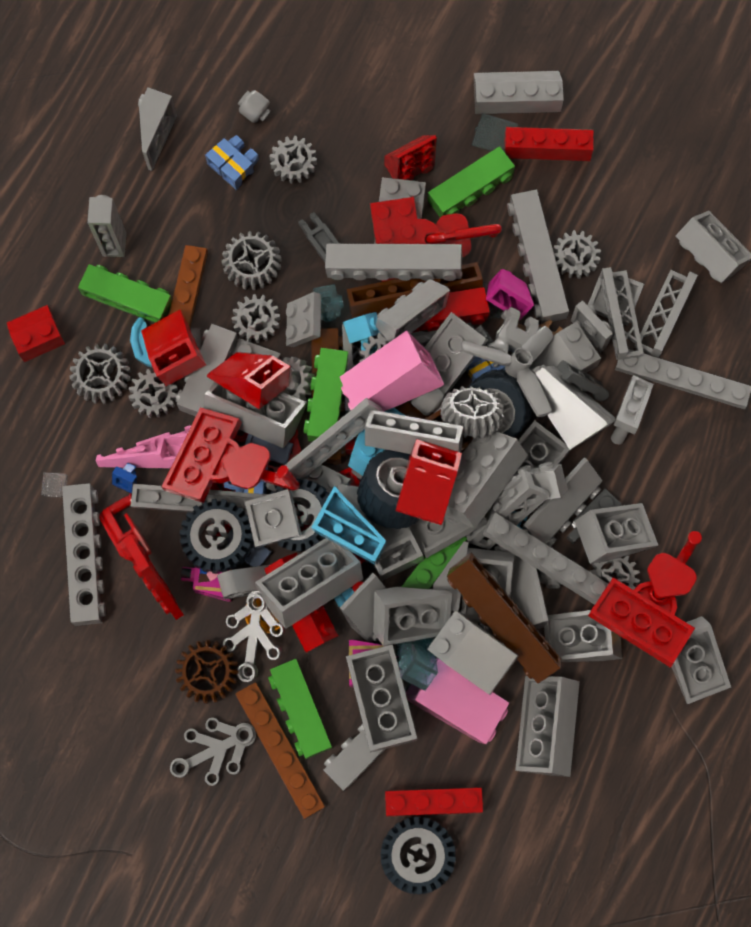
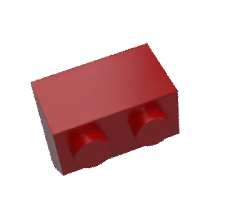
(35, 333)

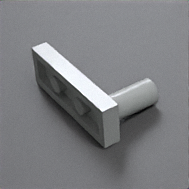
(631, 409)

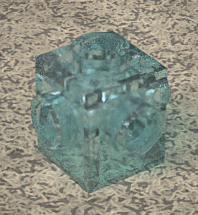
(330, 302)

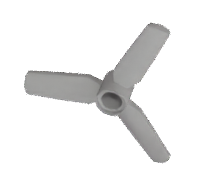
(518, 366)

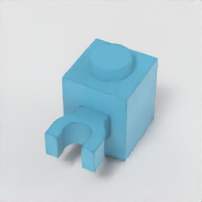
(361, 329)

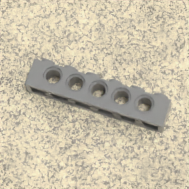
(72, 498)

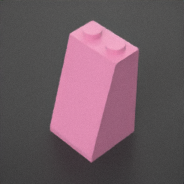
(392, 374)
(460, 704)

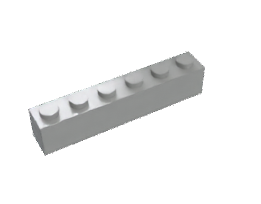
(538, 256)
(394, 261)

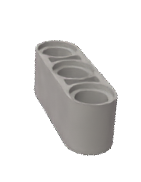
(240, 581)

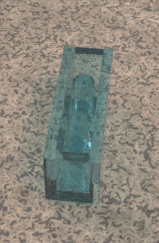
(417, 663)

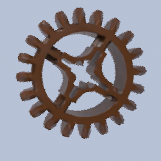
(197, 677)

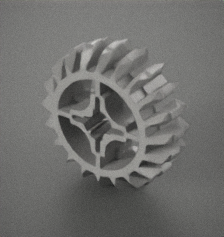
(245, 243)
(93, 380)
(474, 409)

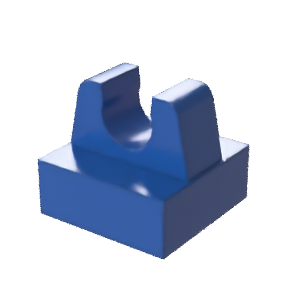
(124, 477)

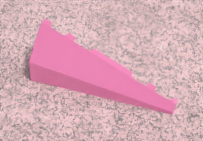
(149, 453)

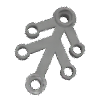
(254, 633)
(216, 749)

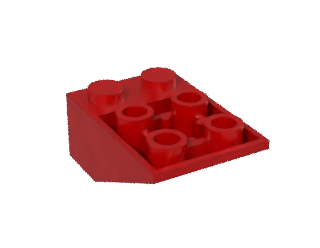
(412, 158)
(172, 348)
(252, 377)
(428, 481)

